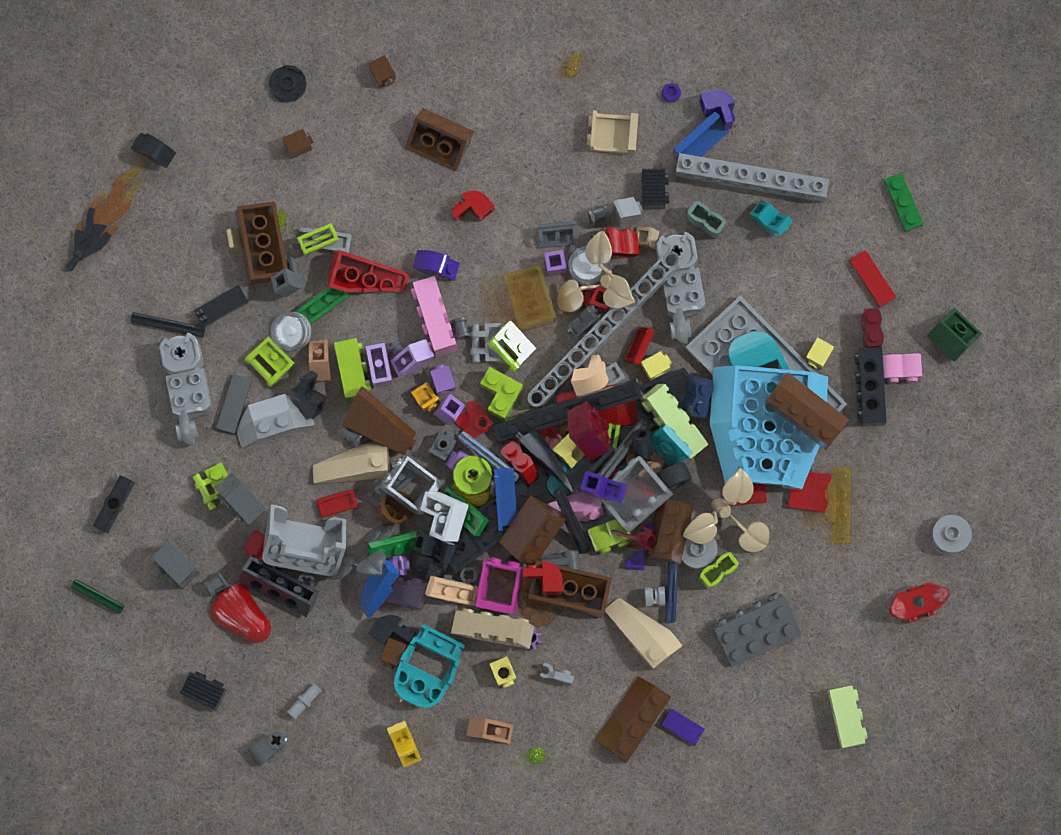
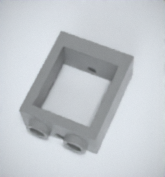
(432, 485)

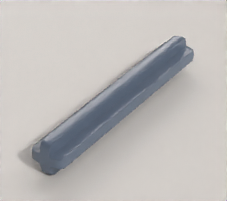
(484, 453)

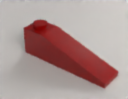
(359, 274)
(618, 415)

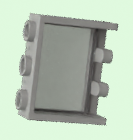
(642, 496)

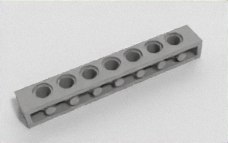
(751, 177)

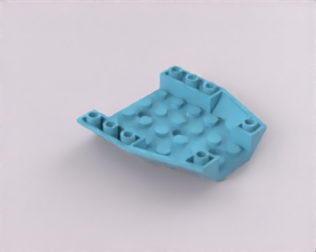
(739, 429)

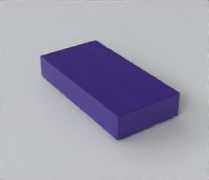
(683, 727)

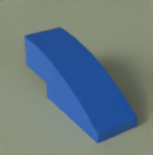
(378, 588)

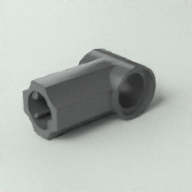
(566, 559)

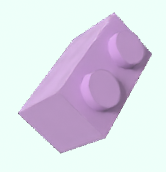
(412, 358)
(379, 365)

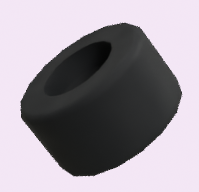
(675, 475)

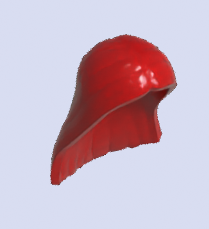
(240, 614)

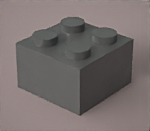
(238, 499)
(170, 560)

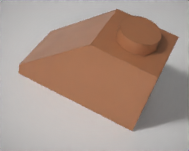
(319, 359)
(489, 730)

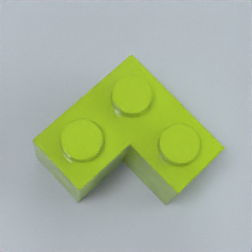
(505, 391)

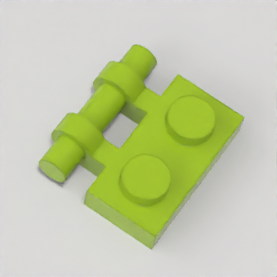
(215, 476)

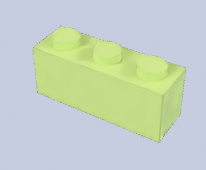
(847, 716)

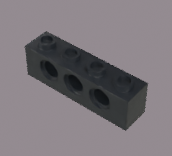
(874, 357)
(278, 586)

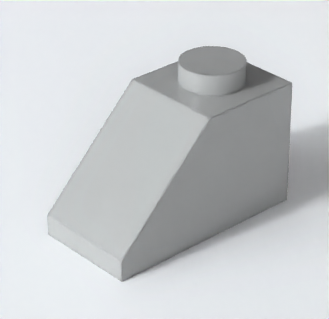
(627, 210)

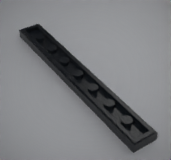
(557, 413)

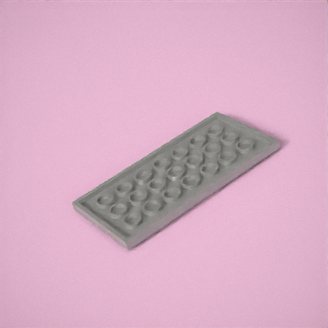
(737, 320)

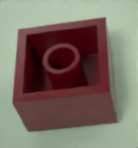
(588, 430)

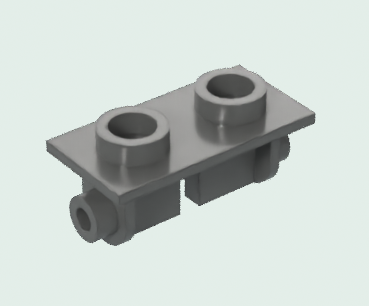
(579, 327)

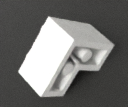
(447, 514)

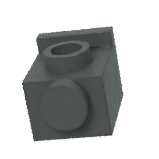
(443, 453)

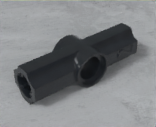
(119, 492)

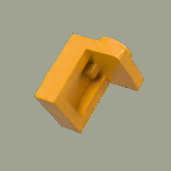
(425, 398)

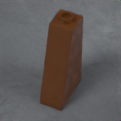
(379, 423)

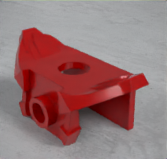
(932, 594)

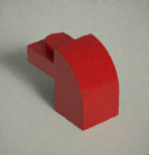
(475, 202)
(595, 298)
(549, 574)

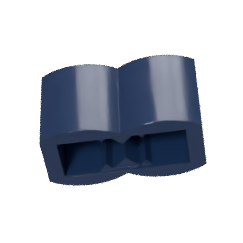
(697, 396)

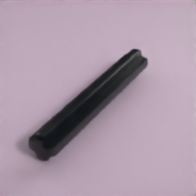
(167, 324)
(571, 520)

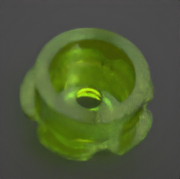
(537, 755)

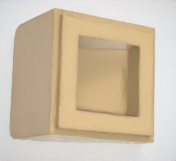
(647, 237)
(234, 240)

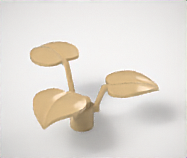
(618, 290)
(736, 489)

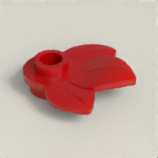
(470, 420)

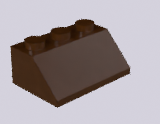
(439, 139)
(670, 523)
(532, 530)

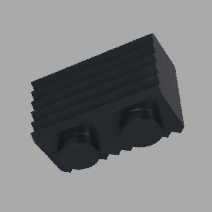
(654, 188)
(203, 691)

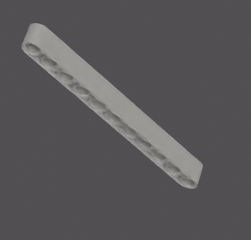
(595, 334)

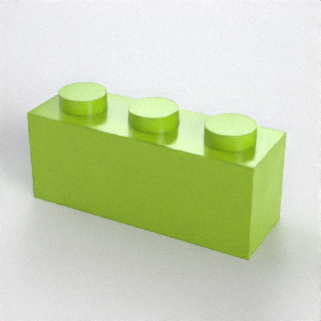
(351, 367)

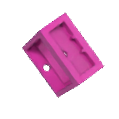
(481, 600)

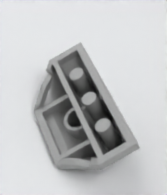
(271, 420)

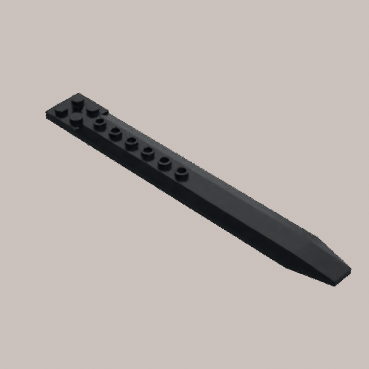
(478, 545)

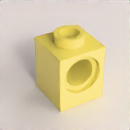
(819, 354)
(656, 365)
(568, 452)
(499, 664)

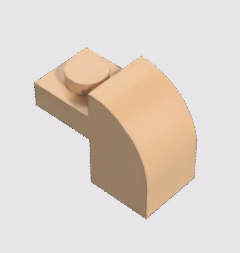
(590, 378)

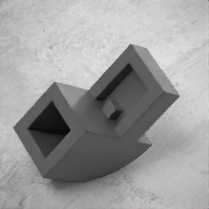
(288, 280)

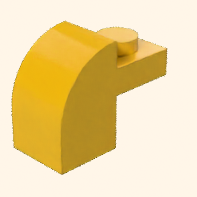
(404, 744)

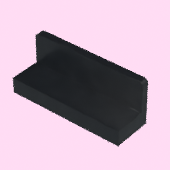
(577, 473)

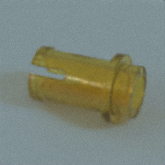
(573, 64)

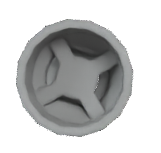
(659, 594)

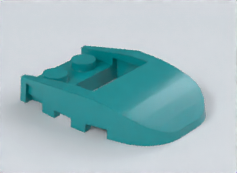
(754, 351)
(418, 686)

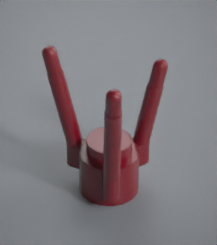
(645, 539)

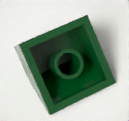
(954, 334)

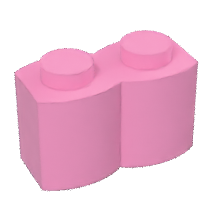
(902, 367)

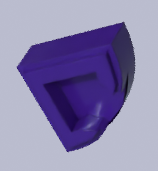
(636, 561)

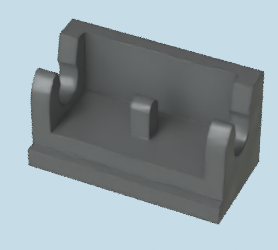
(557, 234)

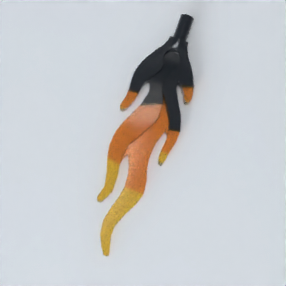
(99, 218)

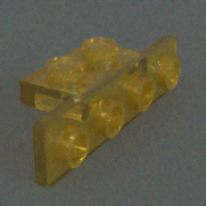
(840, 505)

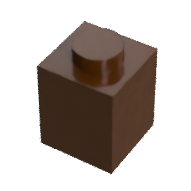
(382, 71)
(298, 143)
(392, 653)

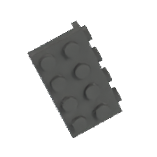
(756, 629)

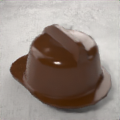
(392, 511)

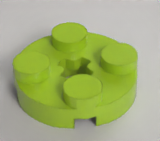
(483, 475)

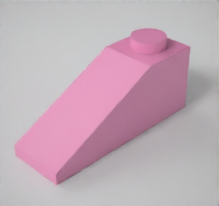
(584, 506)

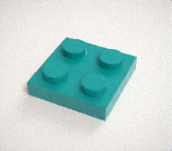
(669, 445)

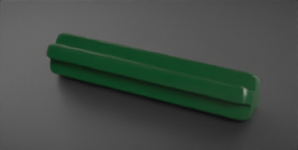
(97, 596)

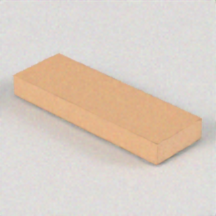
(452, 590)

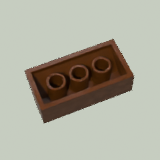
(260, 241)
(806, 411)
(581, 593)
(633, 719)

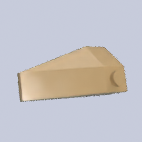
(356, 464)
(646, 635)

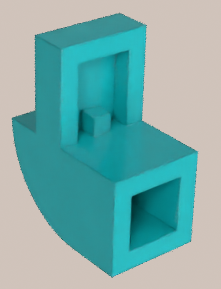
(770, 219)

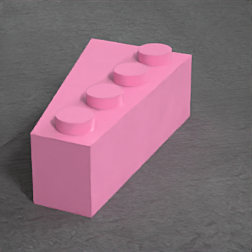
(434, 316)

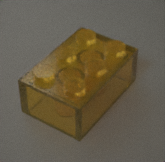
(529, 298)

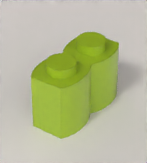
(603, 539)
(722, 568)

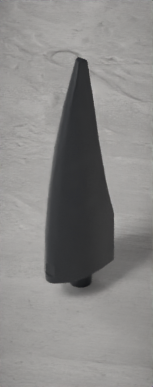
(542, 455)

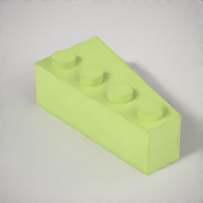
(665, 411)

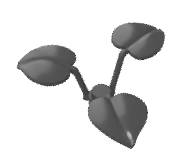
(371, 565)

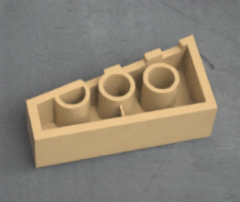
(493, 628)

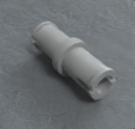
(304, 701)

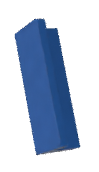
(702, 138)
(505, 496)

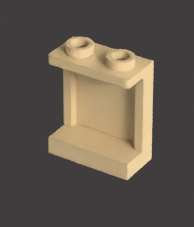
(613, 133)

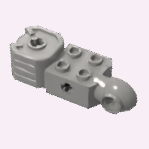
(684, 288)
(186, 384)

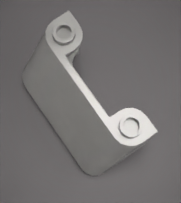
(304, 545)

